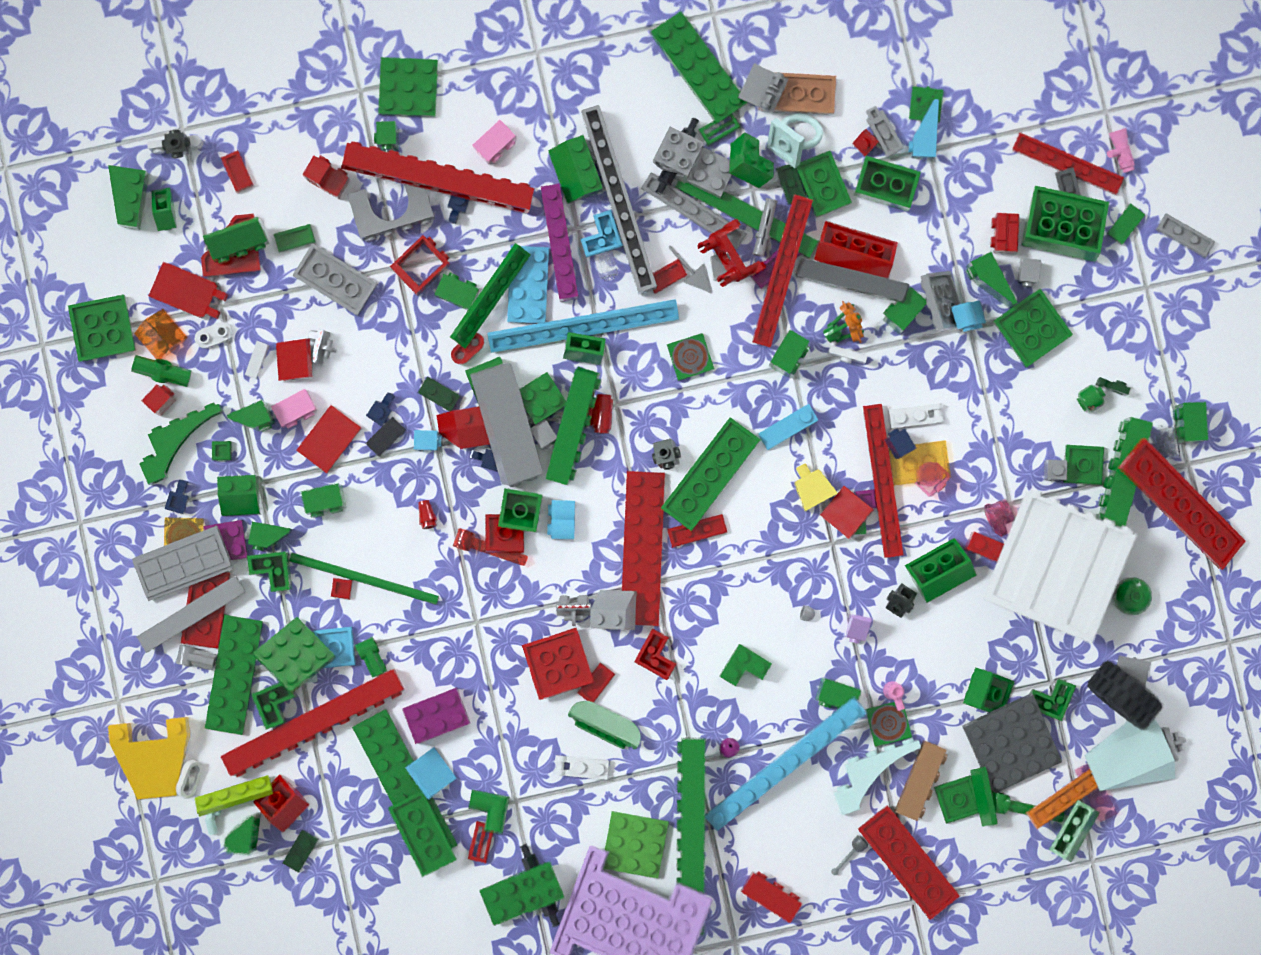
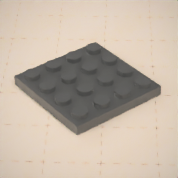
(1012, 743)

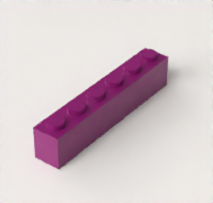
(559, 242)

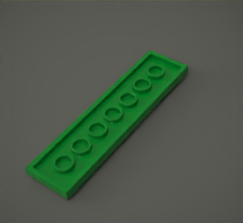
(389, 760)

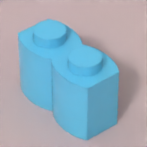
(969, 316)
(562, 520)

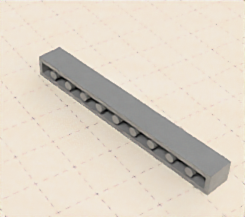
(618, 199)

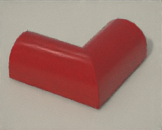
(650, 657)

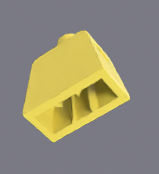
(812, 487)

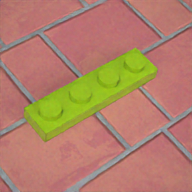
(233, 795)

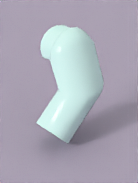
(210, 822)

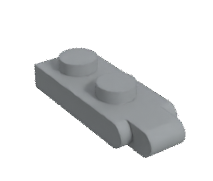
(883, 131)

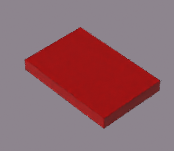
(328, 439)

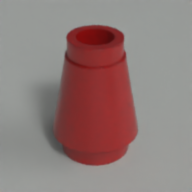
(427, 517)

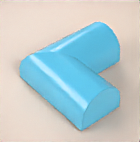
(607, 236)

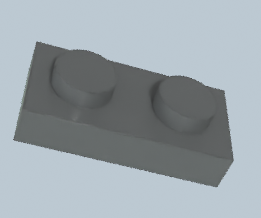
(1067, 181)

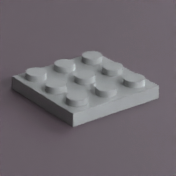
(940, 296)

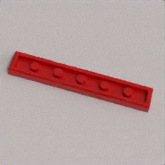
(1062, 160)

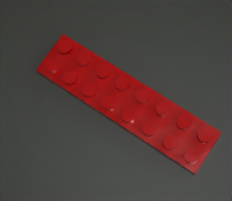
(1182, 504)
(643, 543)

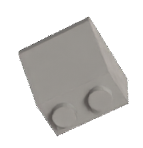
(614, 610)

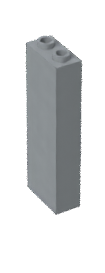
(506, 424)

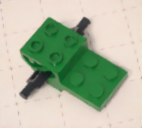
(524, 892)

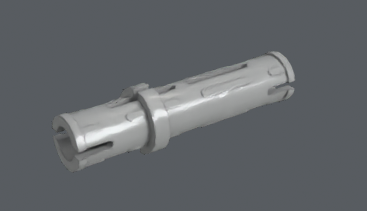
(764, 228)

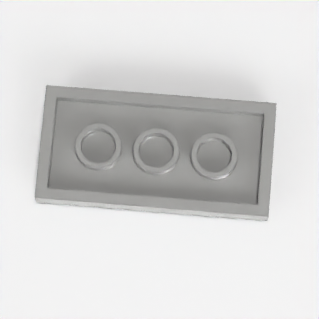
(335, 279)

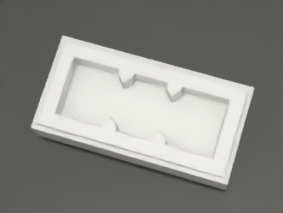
(847, 355)

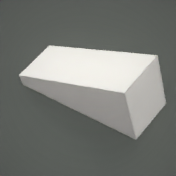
(257, 359)

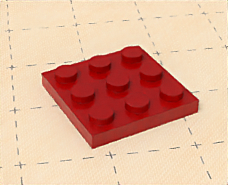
(558, 664)

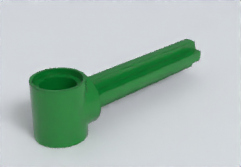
(1004, 804)

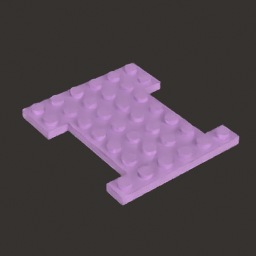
(626, 919)

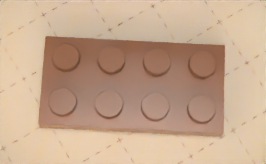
(807, 94)

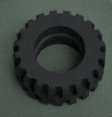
(1125, 695)

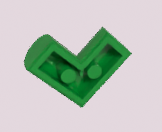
(1058, 702)
(495, 807)

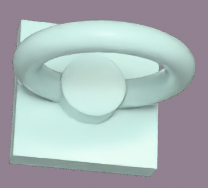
(788, 143)

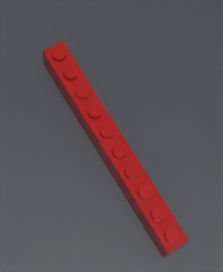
(437, 178)
(312, 722)

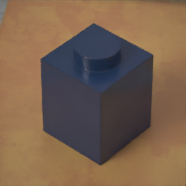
(899, 443)

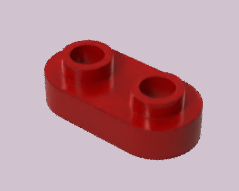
(469, 352)

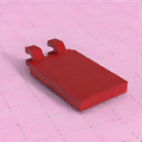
(186, 291)

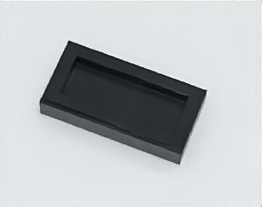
(385, 436)

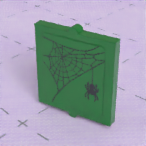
(921, 100)

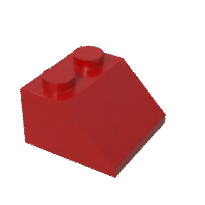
(283, 805)

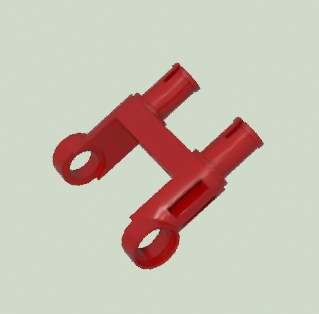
(734, 266)

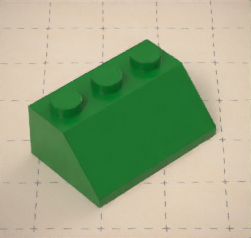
(575, 169)
(236, 240)
(941, 570)
(244, 837)

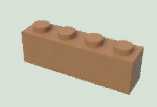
(920, 780)

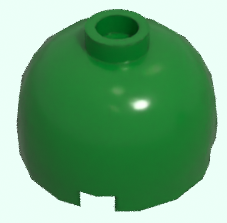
(1132, 596)

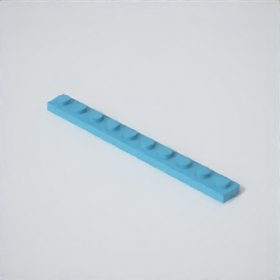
(584, 325)
(785, 763)

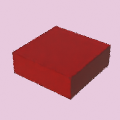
(341, 588)

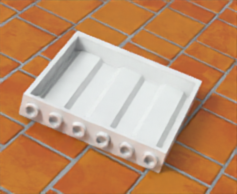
(1059, 566)

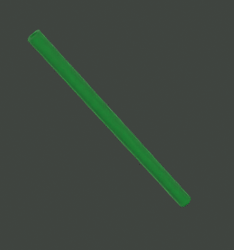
(363, 578)

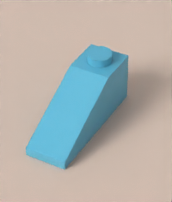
(925, 138)
(788, 426)

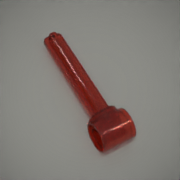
(466, 540)

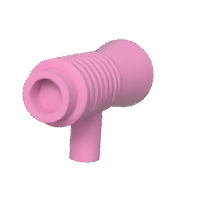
(1122, 150)
(894, 691)

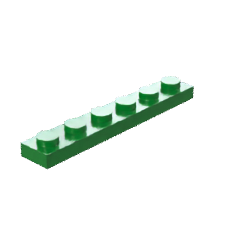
(490, 295)

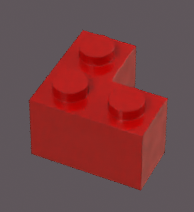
(322, 175)

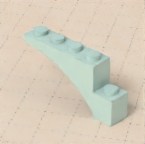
(865, 770)

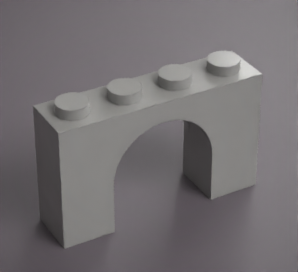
(370, 226)

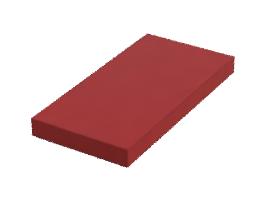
(208, 630)

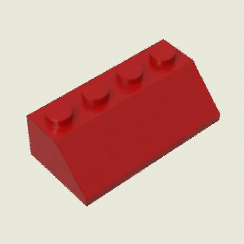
(855, 250)

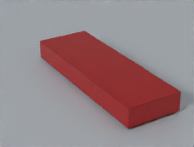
(704, 529)

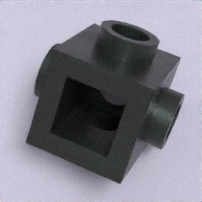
(182, 146)
(666, 454)
(899, 604)

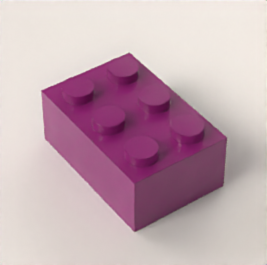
(436, 715)

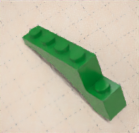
(169, 439)

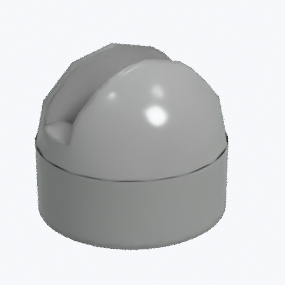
(806, 613)

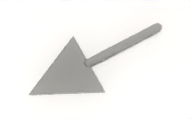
(698, 277)

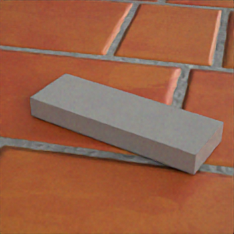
(1185, 235)

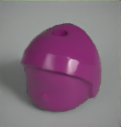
(725, 750)

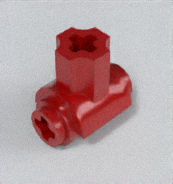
(602, 414)

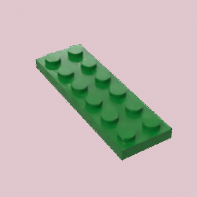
(698, 67)
(710, 474)
(233, 675)

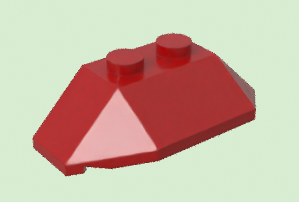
(463, 427)

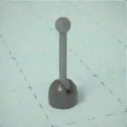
(858, 846)

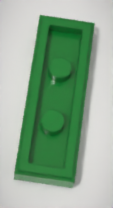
(984, 796)

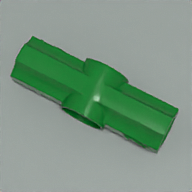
(161, 371)

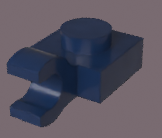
(457, 205)
(379, 411)
(487, 459)
(177, 500)

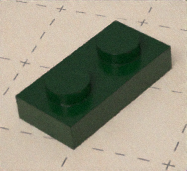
(790, 182)
(439, 394)
(300, 851)

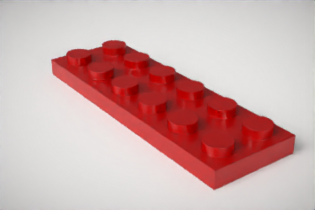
(908, 862)

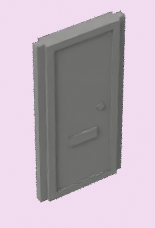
(182, 563)

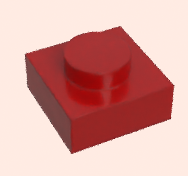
(865, 142)

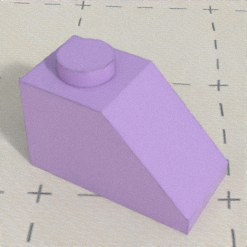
(857, 628)

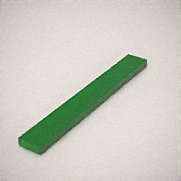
(745, 213)

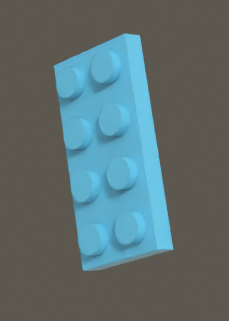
(529, 289)

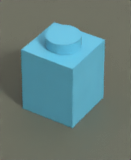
(427, 440)

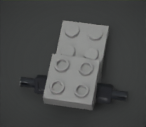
(687, 160)

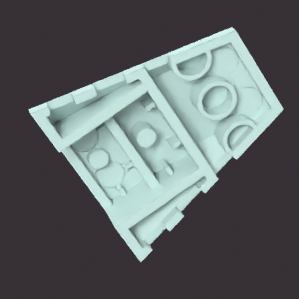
(1131, 757)

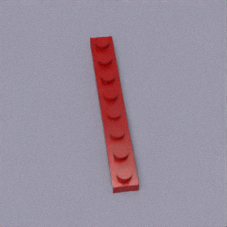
(782, 270)
(882, 481)

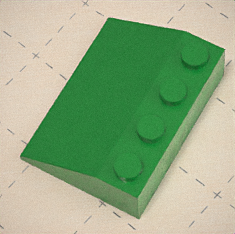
(1065, 223)

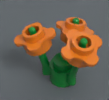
(853, 321)

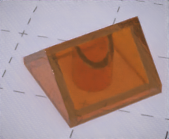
(160, 334)

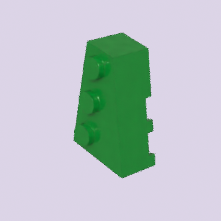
(129, 195)

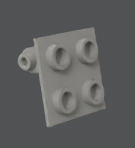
(763, 88)

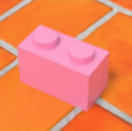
(494, 142)
(294, 408)

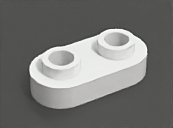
(213, 335)
(189, 779)

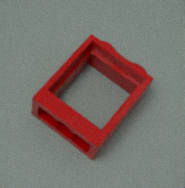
(430, 244)

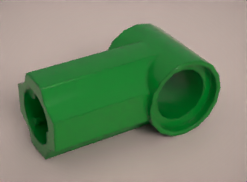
(370, 654)

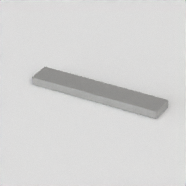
(691, 209)
(191, 614)

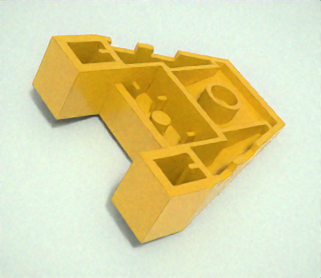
(151, 764)

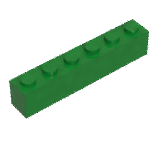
(573, 425)

